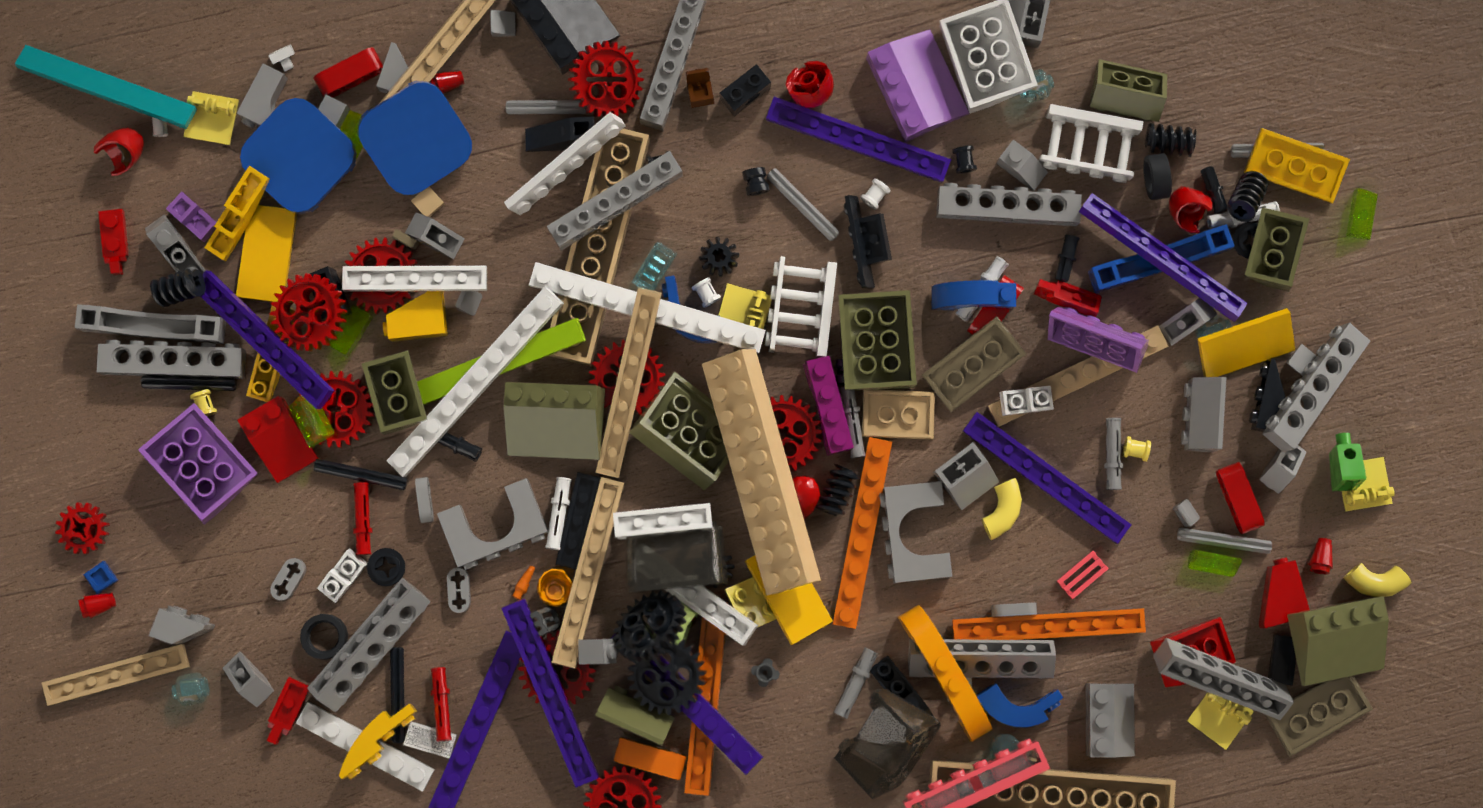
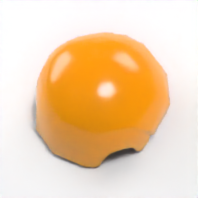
(554, 587)

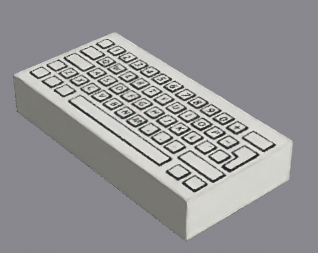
(424, 739)

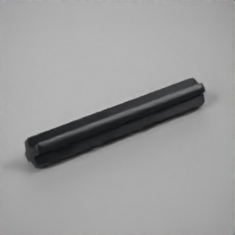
(188, 383)
(360, 474)
(397, 689)

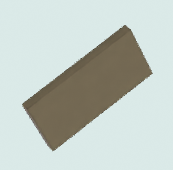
(974, 364)
(1320, 713)

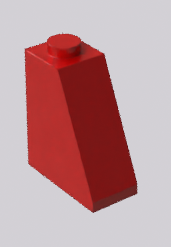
(1282, 593)

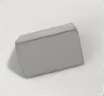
(502, 23)
(468, 302)
(1301, 358)
(1186, 513)

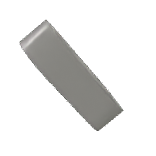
(424, 500)
(283, 576)
(452, 590)
(1014, 609)

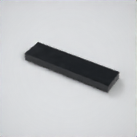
(577, 520)

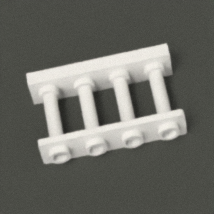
(1105, 124)
(820, 321)
(662, 520)

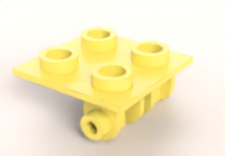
(213, 118)
(745, 306)
(1373, 491)
(750, 602)
(1220, 719)

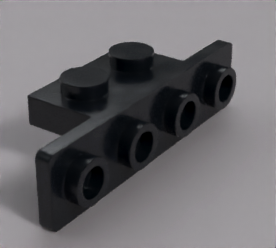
(869, 240)

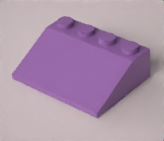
(916, 84)
(1096, 338)
(198, 463)

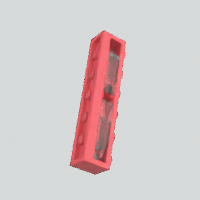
(984, 780)

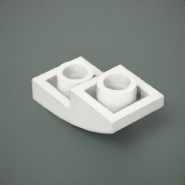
(1026, 400)
(342, 575)

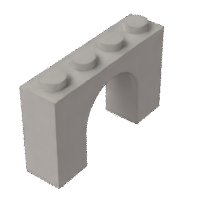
(264, 93)
(527, 526)
(904, 564)

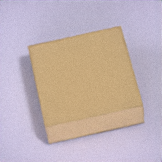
(427, 202)

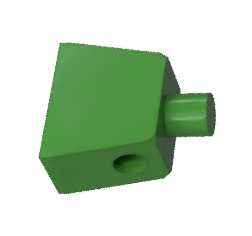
(1346, 464)

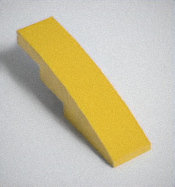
(238, 213)

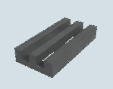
(542, 622)

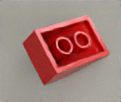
(277, 439)
(1206, 637)

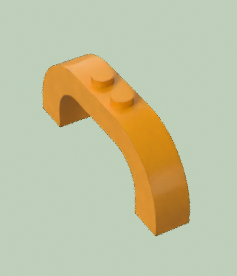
(947, 672)

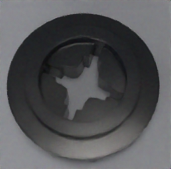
(1241, 235)
(377, 560)

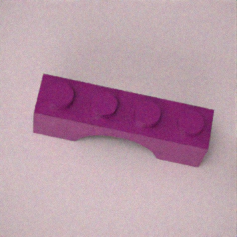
(829, 405)

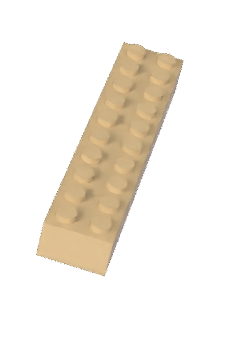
(600, 251)
(761, 471)
(1071, 789)

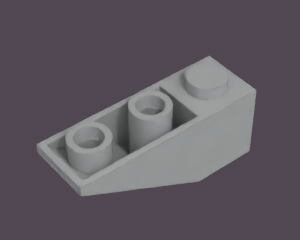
(172, 245)

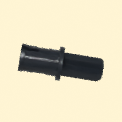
(1214, 189)
(1066, 258)
(461, 446)

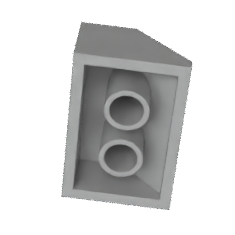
(1204, 414)
(1110, 720)

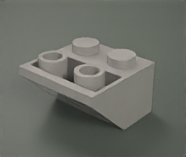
(1030, 19)
(966, 476)
(177, 627)

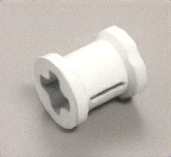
(875, 194)
(706, 292)

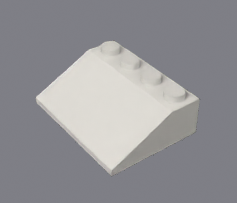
(988, 54)

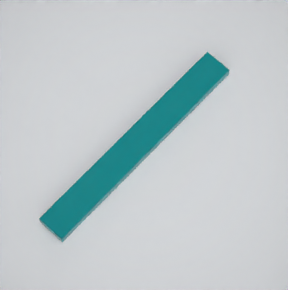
(106, 86)

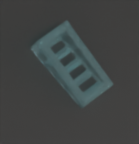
(647, 263)

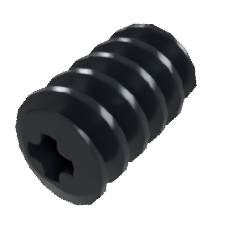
(1170, 139)
(1247, 196)
(178, 287)
(838, 491)

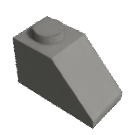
(392, 69)
(1022, 165)
(434, 235)
(1187, 321)
(1282, 468)
(597, 651)
(248, 679)

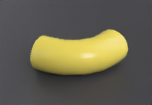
(1006, 511)
(1377, 584)

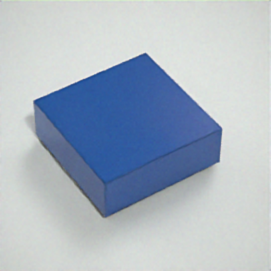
(100, 577)

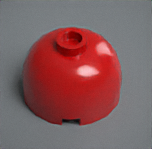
(811, 84)

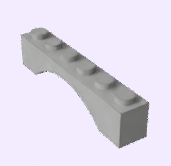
(151, 325)

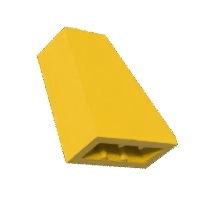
(418, 318)

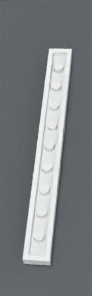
(668, 314)
(475, 381)

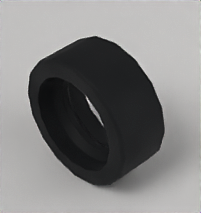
(1157, 176)
(306, 632)

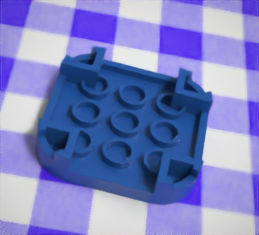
(414, 138)
(299, 154)

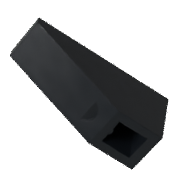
(557, 134)
(1267, 396)
(892, 679)

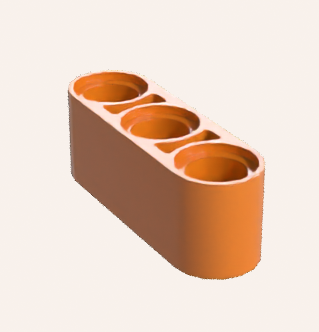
(650, 758)

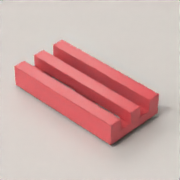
(1097, 562)

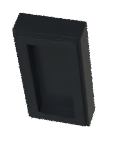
(1282, 660)

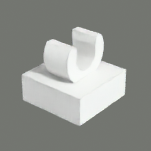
(283, 56)

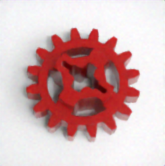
(73, 533)

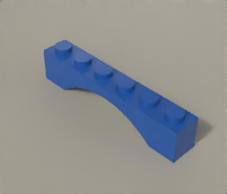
(1136, 267)

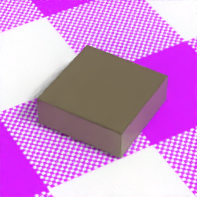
(406, 240)

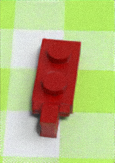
(114, 239)
(1069, 296)
(287, 709)

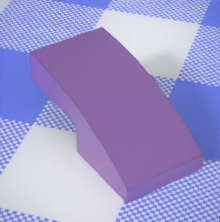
(192, 216)

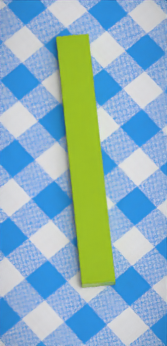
(540, 346)

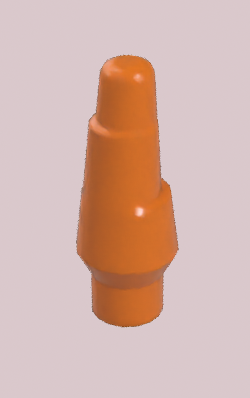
(523, 584)

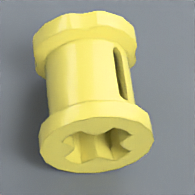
(203, 401)
(1136, 448)

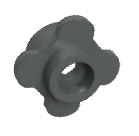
(764, 679)

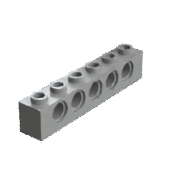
(672, 63)
(615, 200)
(949, 209)
(1352, 345)
(109, 359)
(368, 645)
(992, 658)
(1223, 679)

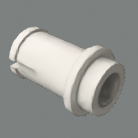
(159, 128)

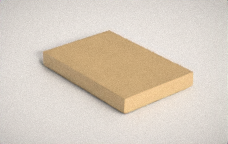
(898, 414)

